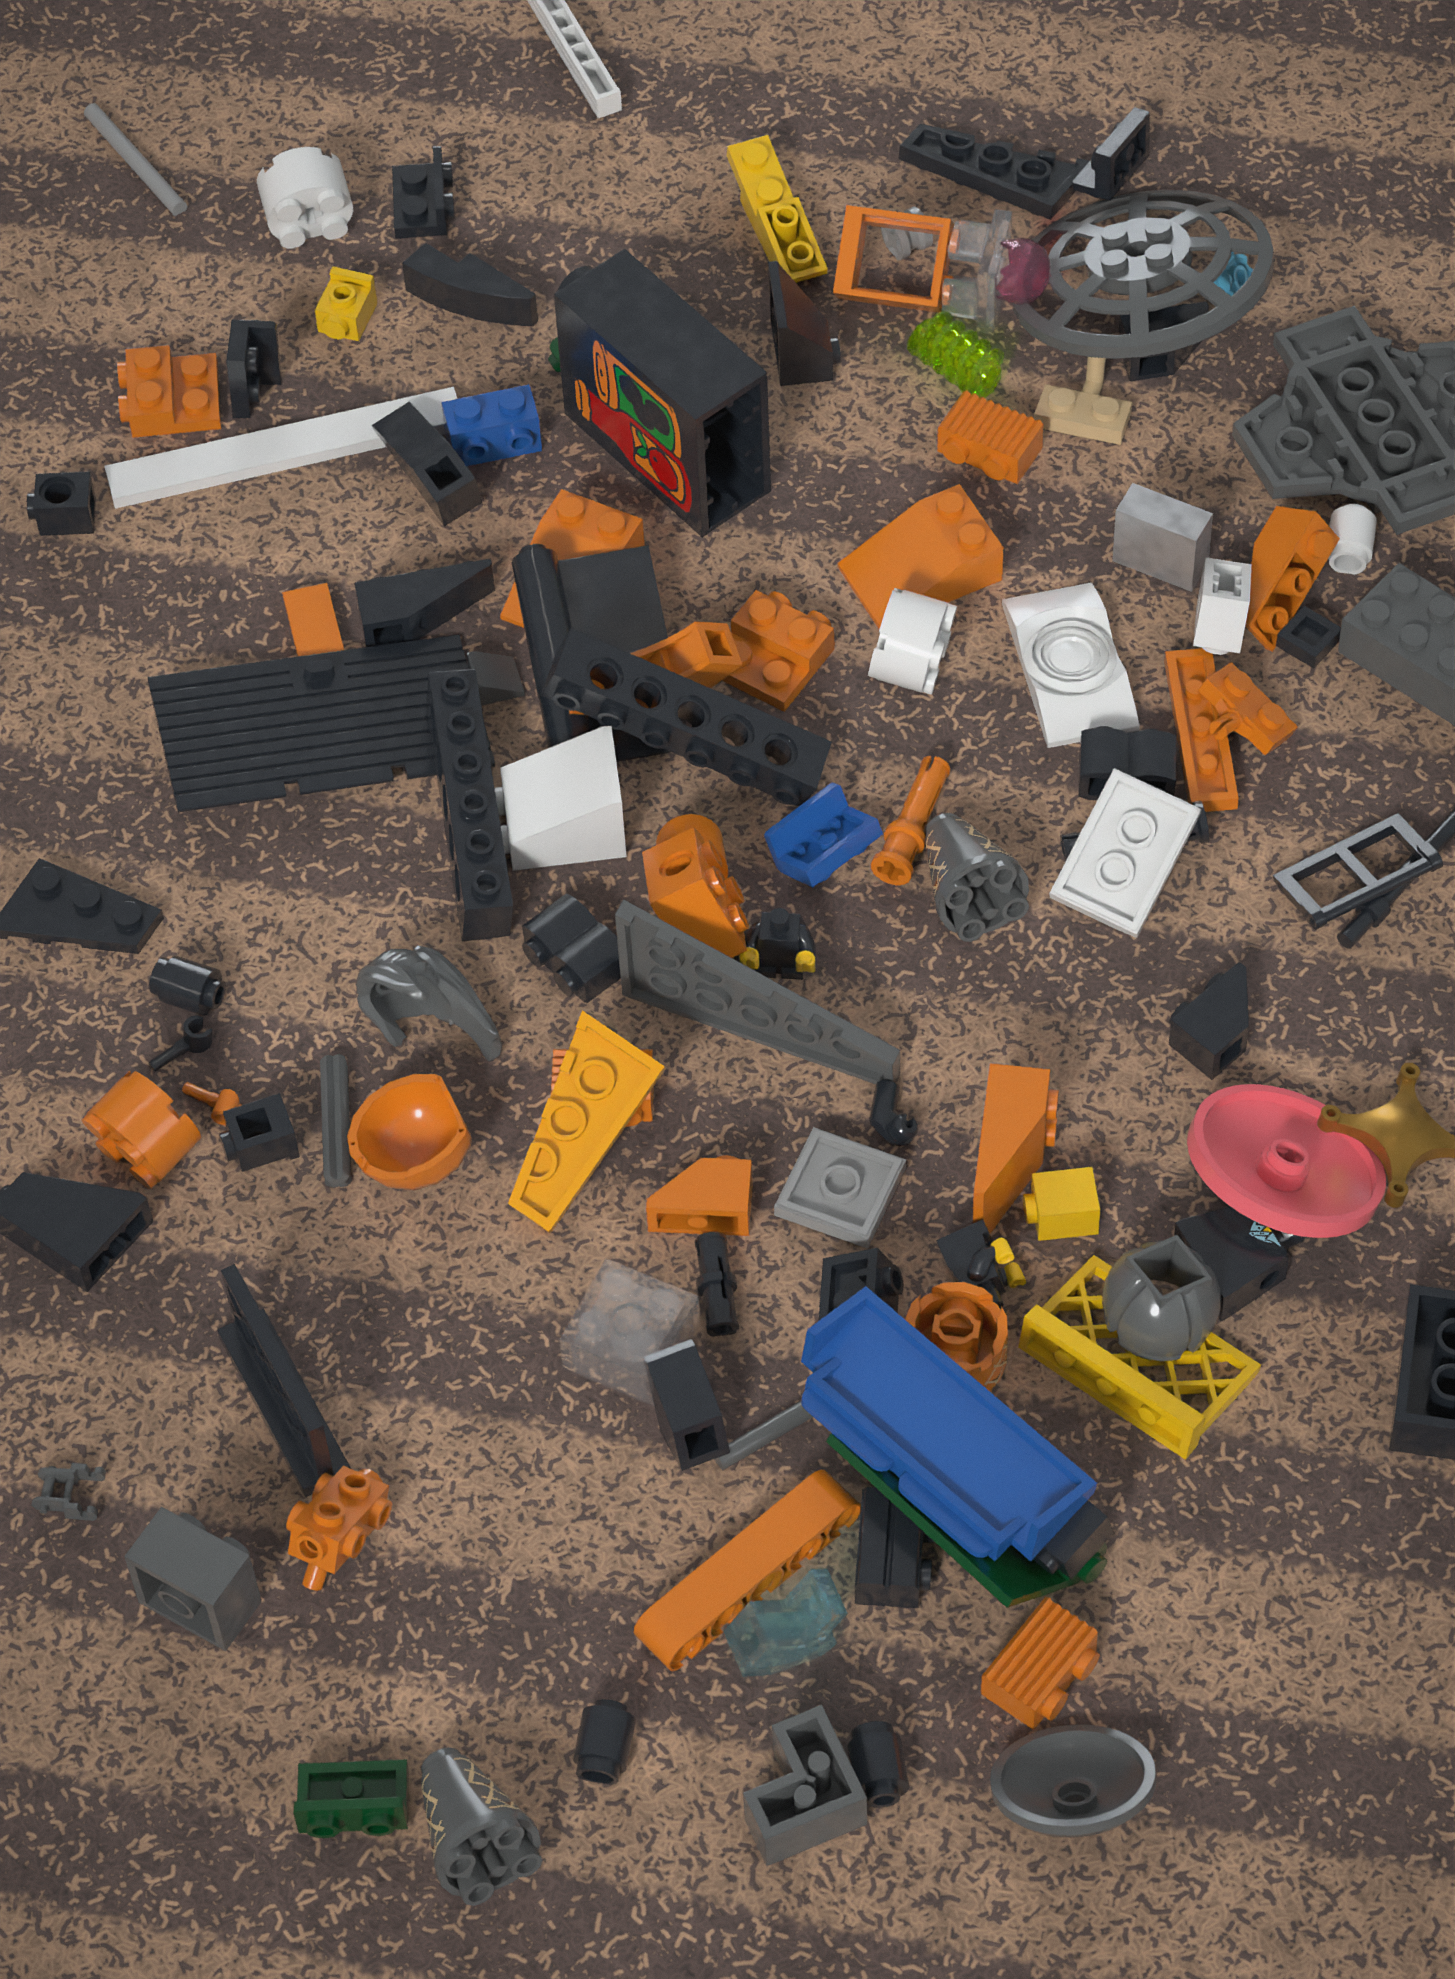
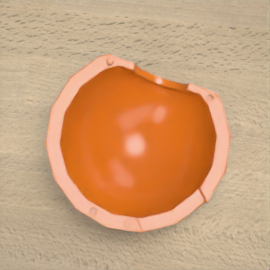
(409, 1133)

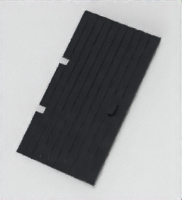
(300, 721)

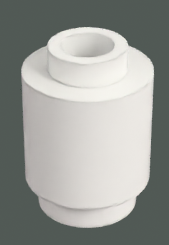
(1356, 532)

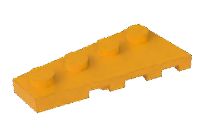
(588, 1109)

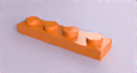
(1204, 759)

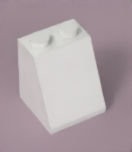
(563, 804)

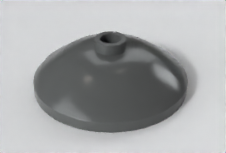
(1073, 1780)

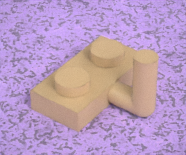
(1085, 412)

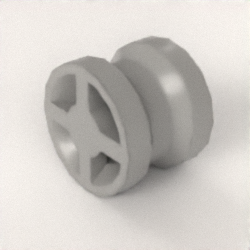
(903, 242)

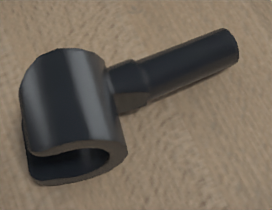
(190, 1042)

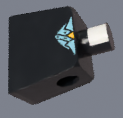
(1240, 1252)

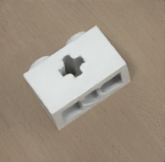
(1222, 606)

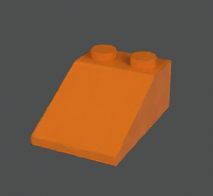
(579, 529)
(930, 549)
(1014, 1133)

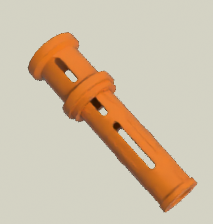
(906, 835)

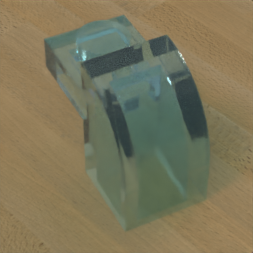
(788, 1631)

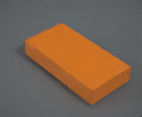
(312, 620)

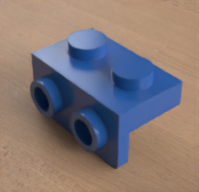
(820, 836)

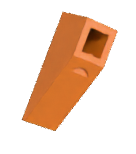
(1284, 568)

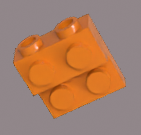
(168, 392)
(778, 648)

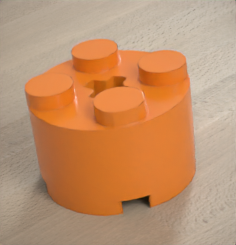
(142, 1127)

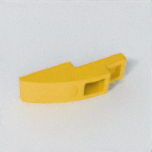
(773, 209)

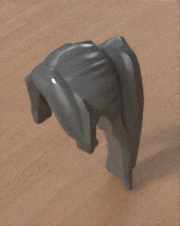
(419, 984)

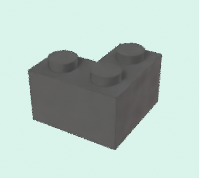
(815, 1796)

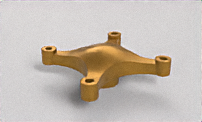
(1396, 1132)

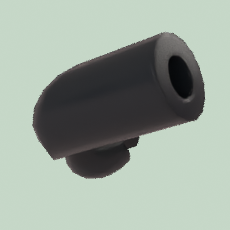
(886, 1119)

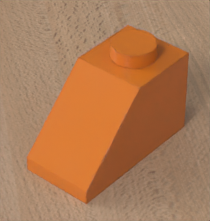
(705, 1199)

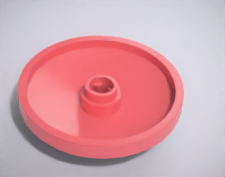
(1278, 1168)

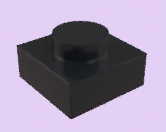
(1308, 637)

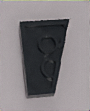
(77, 910)

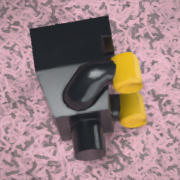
(779, 946)
(974, 1259)

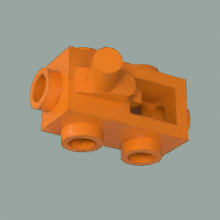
(336, 1521)

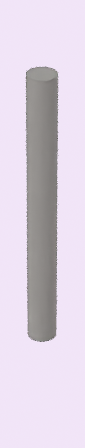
(135, 159)

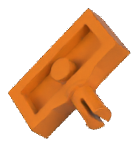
(1245, 710)

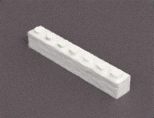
(578, 56)

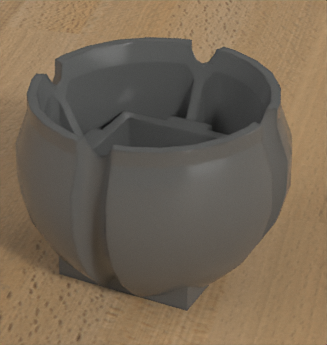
(1158, 1324)

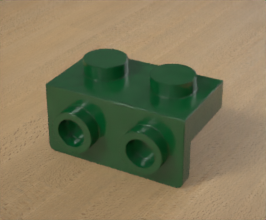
(352, 1797)

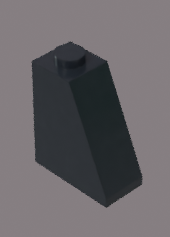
(72, 1224)

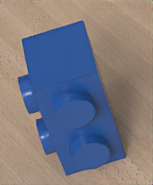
(493, 425)

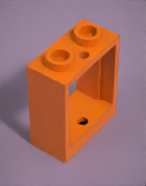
(852, 248)

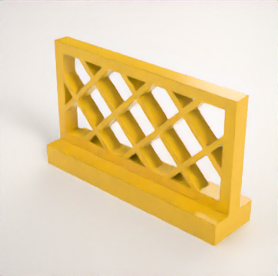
(1116, 1378)

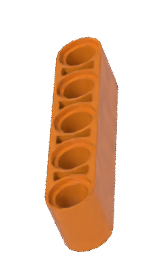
(745, 1568)

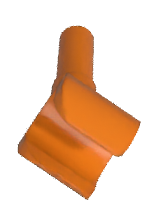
(221, 1102)

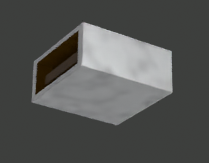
(1162, 537)

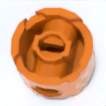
(965, 1327)

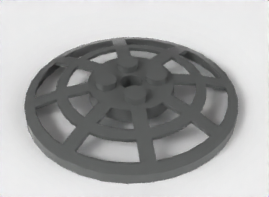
(1162, 259)

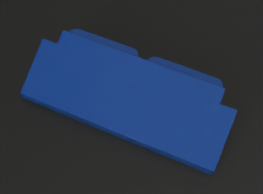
(938, 1431)

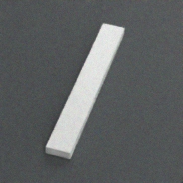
(262, 451)

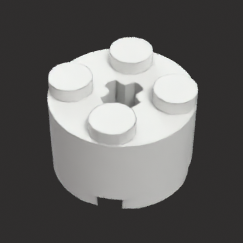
(305, 196)
(912, 641)

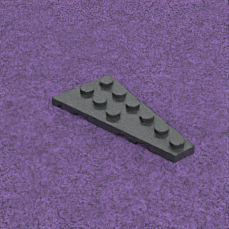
(704, 985)

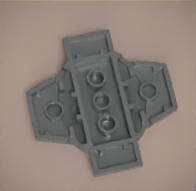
(1358, 421)

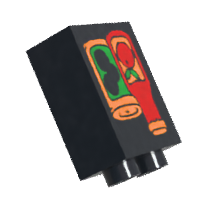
(663, 391)

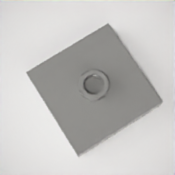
(840, 1187)

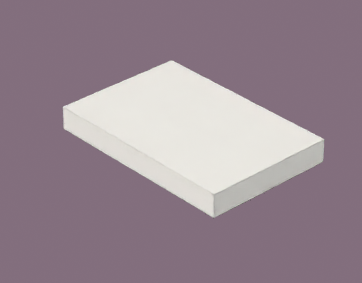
(1125, 853)

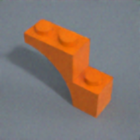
(698, 652)

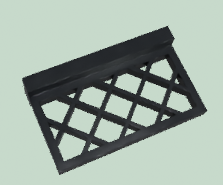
(277, 1388)

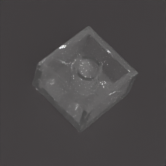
(622, 1322)

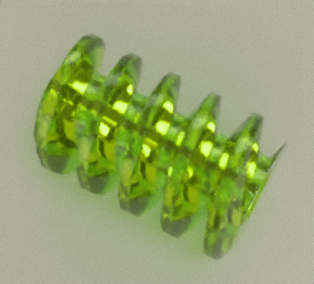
(957, 354)

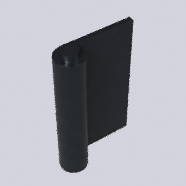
(601, 596)

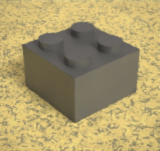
(194, 1577)

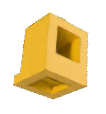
(346, 304)

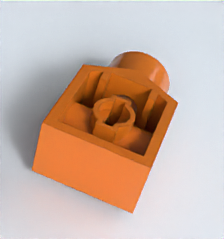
(692, 885)

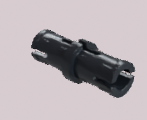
(716, 1284)

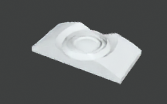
(1070, 663)

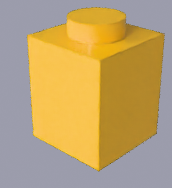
(1063, 1204)

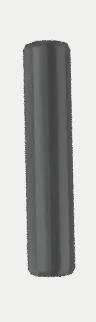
(335, 1120)

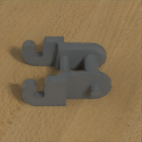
(71, 1476)

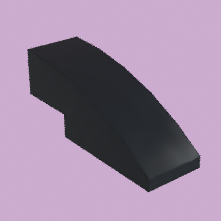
(468, 288)

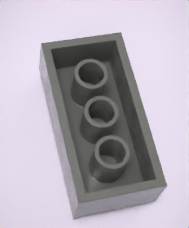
(1406, 638)

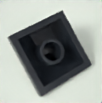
(799, 333)

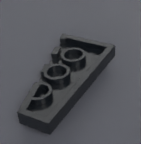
(1020, 179)

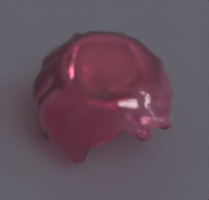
(1026, 274)

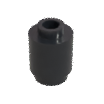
(187, 984)
(604, 1742)
(878, 1763)

